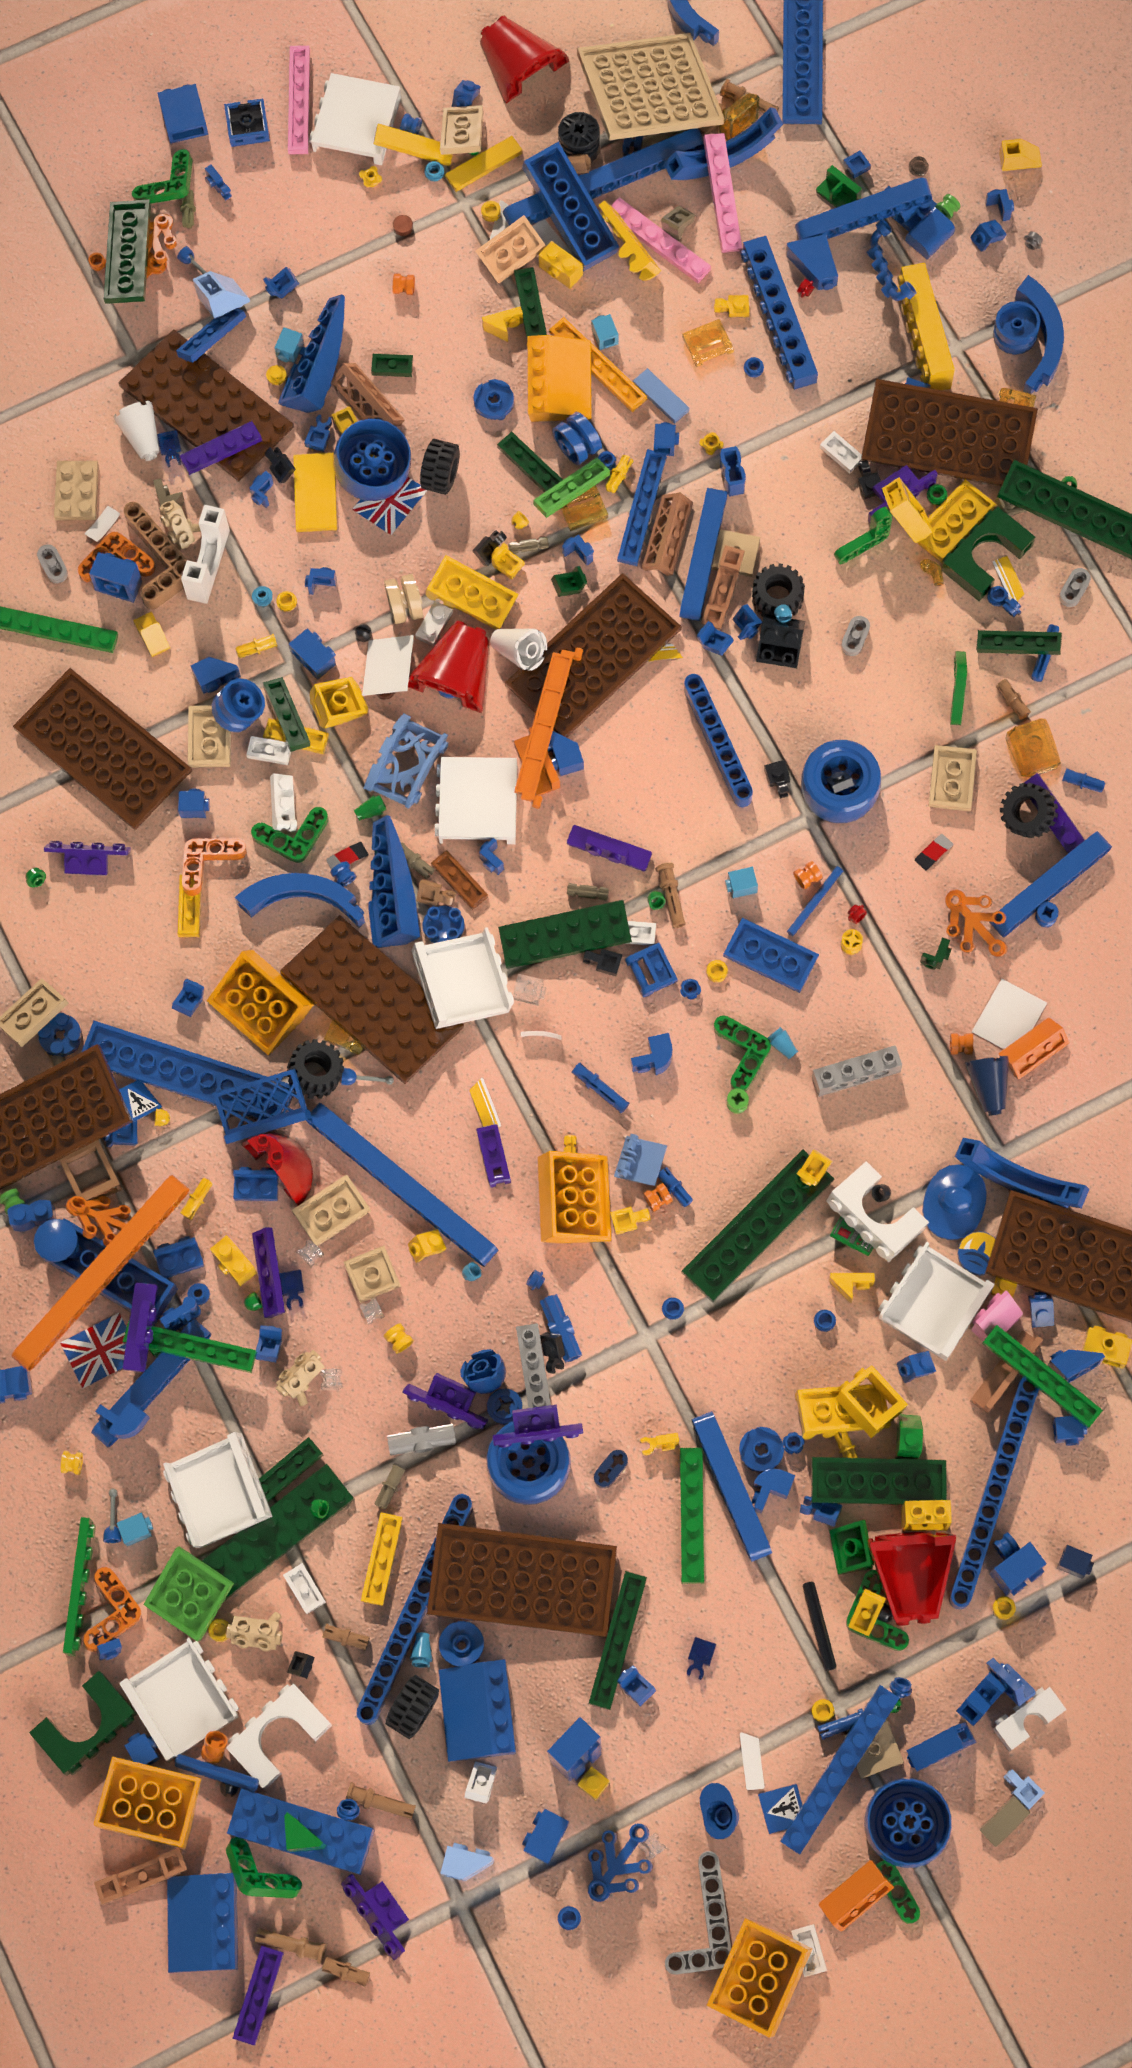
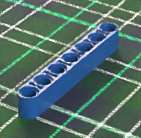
(866, 210)
(703, 554)
(721, 749)
(1052, 882)
(150, 1383)
(731, 1486)

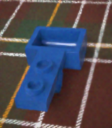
(925, 232)

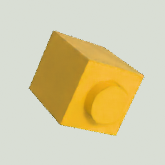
(593, 1783)

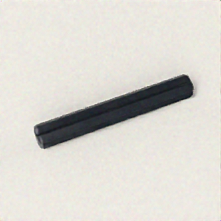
(819, 1626)

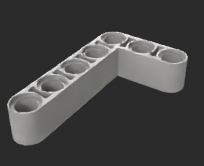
(711, 1922)

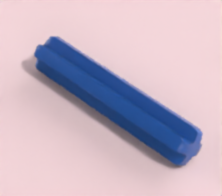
(1043, 660)

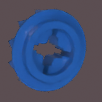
(507, 1396)

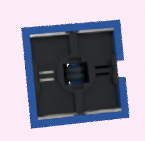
(247, 122)

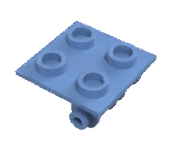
(640, 1160)

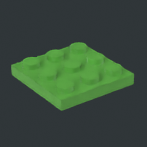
(188, 1593)

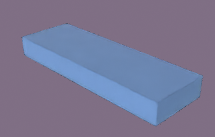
(661, 396)

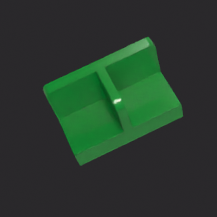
(838, 188)

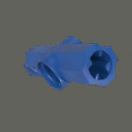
(560, 1324)

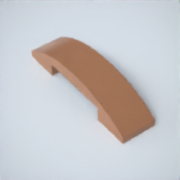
(723, 586)
(141, 1876)

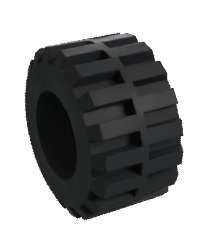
(439, 466)
(781, 577)
(1012, 806)
(322, 1055)
(412, 1706)

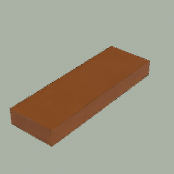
(459, 879)

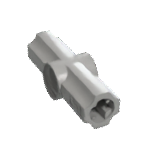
(421, 1439)

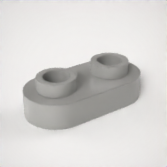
(52, 565)
(1074, 588)
(854, 636)

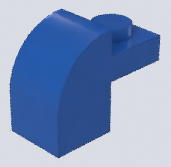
(659, 1057)
(125, 1425)
(774, 1482)
(981, 1699)

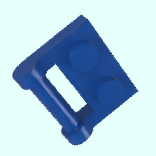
(658, 967)
(176, 1318)

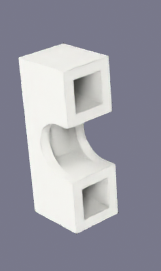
(1012, 1730)

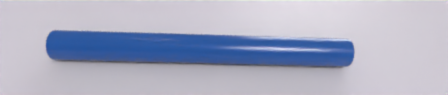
(814, 901)

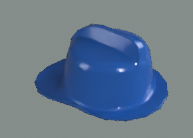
(718, 1811)

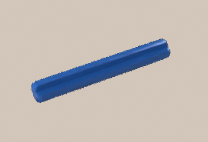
(216, 1772)

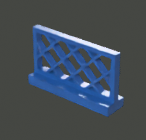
(262, 1125)

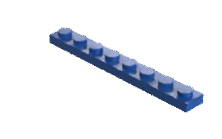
(839, 1769)

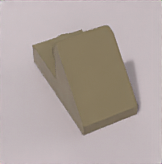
(677, 221)
(164, 495)

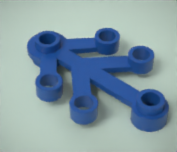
(616, 1864)

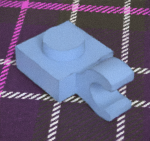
(1026, 1790)

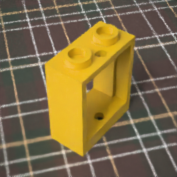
(907, 510)
(858, 1413)
(932, 1512)

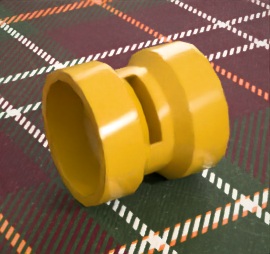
(398, 1338)

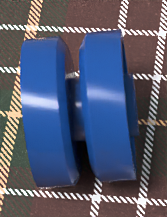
(1016, 327)
(577, 438)
(238, 705)

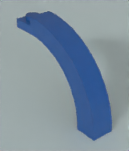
(691, 22)
(740, 148)
(1052, 329)
(299, 885)
(1017, 1178)

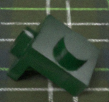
(570, 582)
(943, 952)

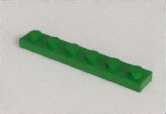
(58, 630)
(201, 1349)
(1042, 1376)
(692, 1516)
(80, 1577)

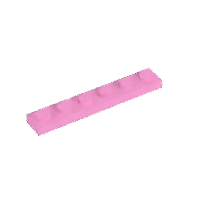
(298, 100)
(722, 193)
(662, 242)

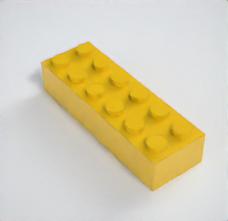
(926, 329)

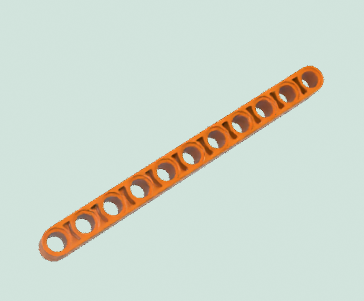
(100, 1273)

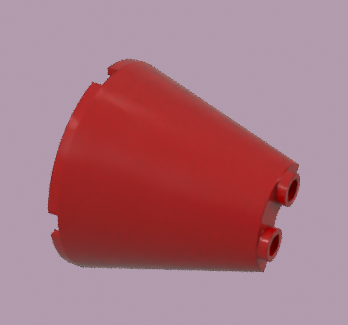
(516, 55)
(456, 666)
(287, 1160)
(913, 1572)

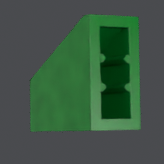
(909, 1437)

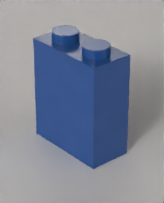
(182, 113)

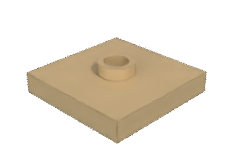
(740, 541)
(372, 1274)
(881, 1753)

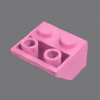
(1001, 1312)

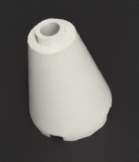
(139, 428)
(520, 646)

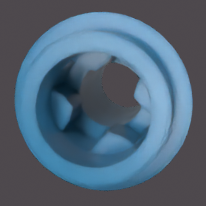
(783, 1043)
(421, 1652)

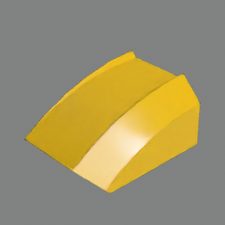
(337, 702)

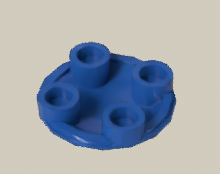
(443, 924)
(55, 1240)

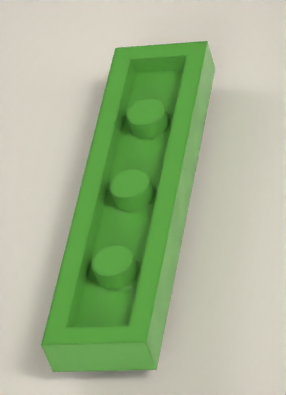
(571, 487)

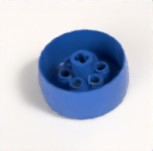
(378, 439)
(843, 805)
(519, 1488)
(881, 1835)

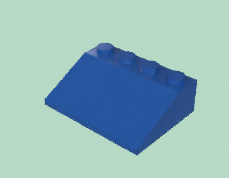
(477, 1711)
(202, 1923)

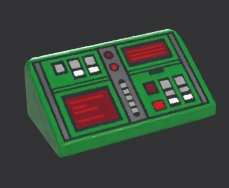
(850, 1237)

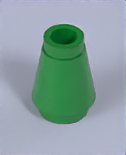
(372, 807)

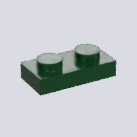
(392, 365)

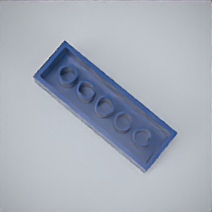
(570, 206)
(122, 1286)
(575, 1749)
(262, 1822)

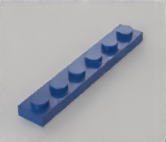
(642, 507)

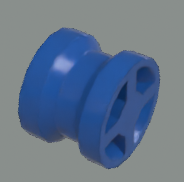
(411, 124)
(343, 874)
(1045, 919)
(1006, 1546)

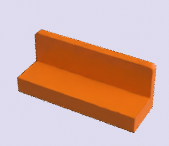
(549, 779)
(1035, 1047)
(855, 1896)

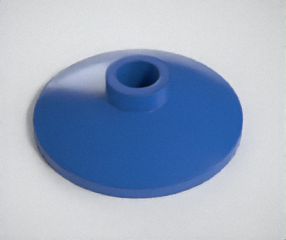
(457, 1633)

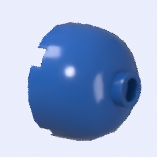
(484, 1371)

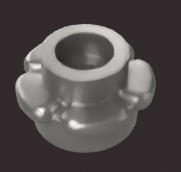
(1033, 240)

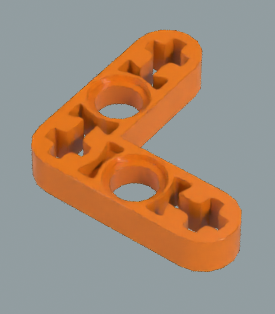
(119, 551)
(199, 856)
(118, 1616)

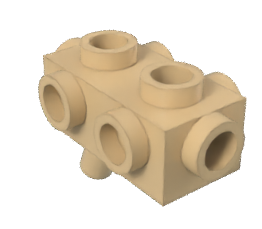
(179, 527)
(295, 1380)
(255, 1632)

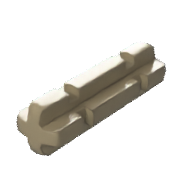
(528, 545)
(587, 891)

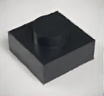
(839, 781)
(301, 1664)

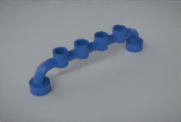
(880, 266)

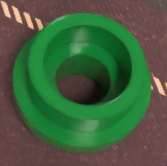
(936, 489)
(35, 877)

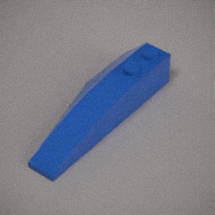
(313, 374)
(393, 897)

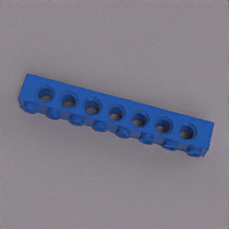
(797, 375)

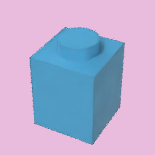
(605, 331)
(289, 345)
(741, 882)
(135, 1529)

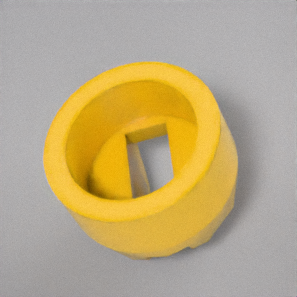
(520, 520)
(162, 1117)

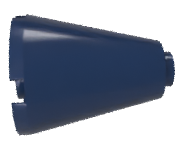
(990, 1082)

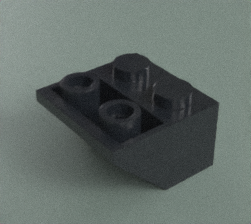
(780, 642)

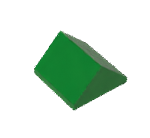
(851, 1548)
(299, 1837)

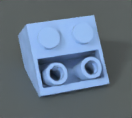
(219, 293)
(464, 1864)

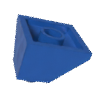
(1074, 1363)

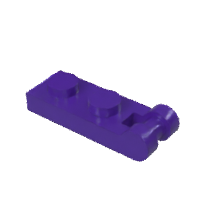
(493, 1154)

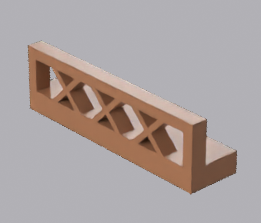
(367, 391)
(671, 532)
(1001, 1377)

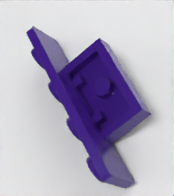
(909, 480)
(609, 848)
(86, 858)
(140, 1325)
(448, 1397)
(536, 1424)
(379, 1911)

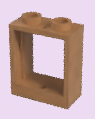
(105, 1189)

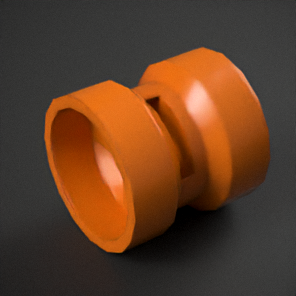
(403, 284)
(808, 874)
(961, 1043)
(654, 1200)
(214, 1747)

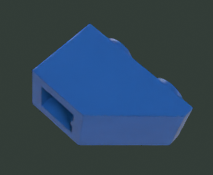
(213, 673)
(566, 754)

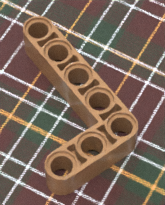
(162, 552)

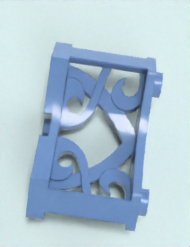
(413, 732)

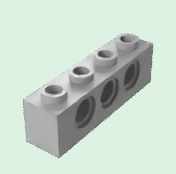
(857, 1071)
(533, 1365)

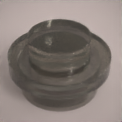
(918, 166)

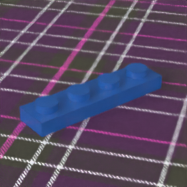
(210, 335)

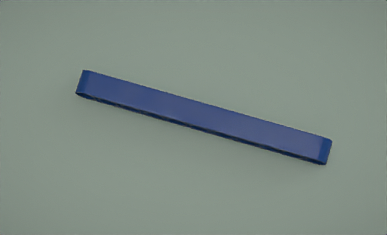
(614, 174)
(402, 1185)
(988, 1500)
(406, 1617)

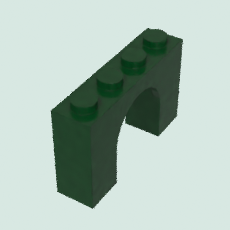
(996, 528)
(114, 1715)

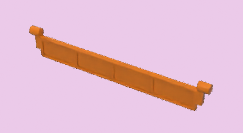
(544, 725)

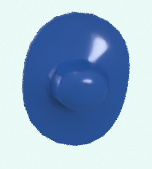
(954, 1202)

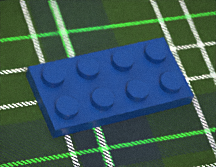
(771, 955)

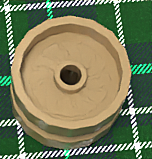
(403, 599)

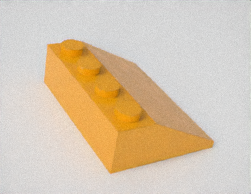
(558, 377)
(259, 1001)
(574, 1200)
(148, 1803)
(759, 1977)

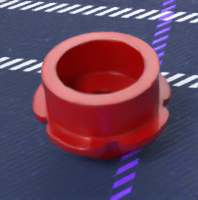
(805, 288)
(857, 913)

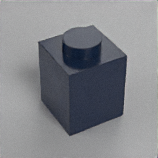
(1075, 1562)

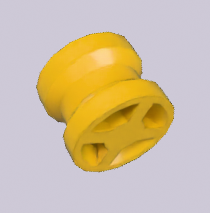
(853, 937)
(71, 1462)

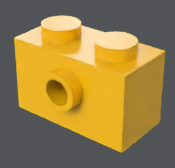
(560, 265)
(233, 1261)
(1113, 1346)

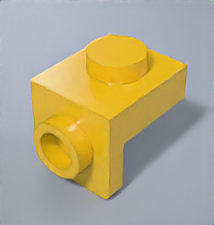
(506, 561)
(814, 1168)
(426, 1245)

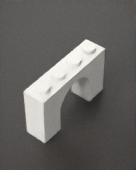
(200, 575)
(885, 1238)
(247, 1745)

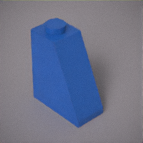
(814, 261)
(940, 1746)

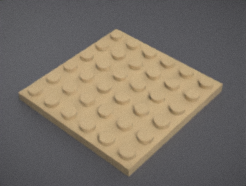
(650, 86)

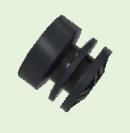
(580, 135)

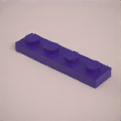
(220, 448)
(1064, 828)
(268, 1272)
(258, 1995)

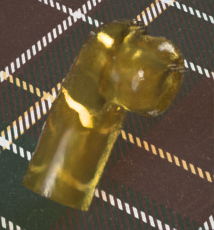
(933, 569)

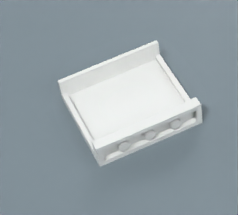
(352, 113)
(476, 798)
(462, 979)
(934, 1301)
(217, 1491)
(180, 1700)

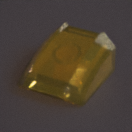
(740, 115)
(1033, 748)

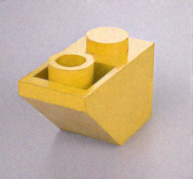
(1019, 155)

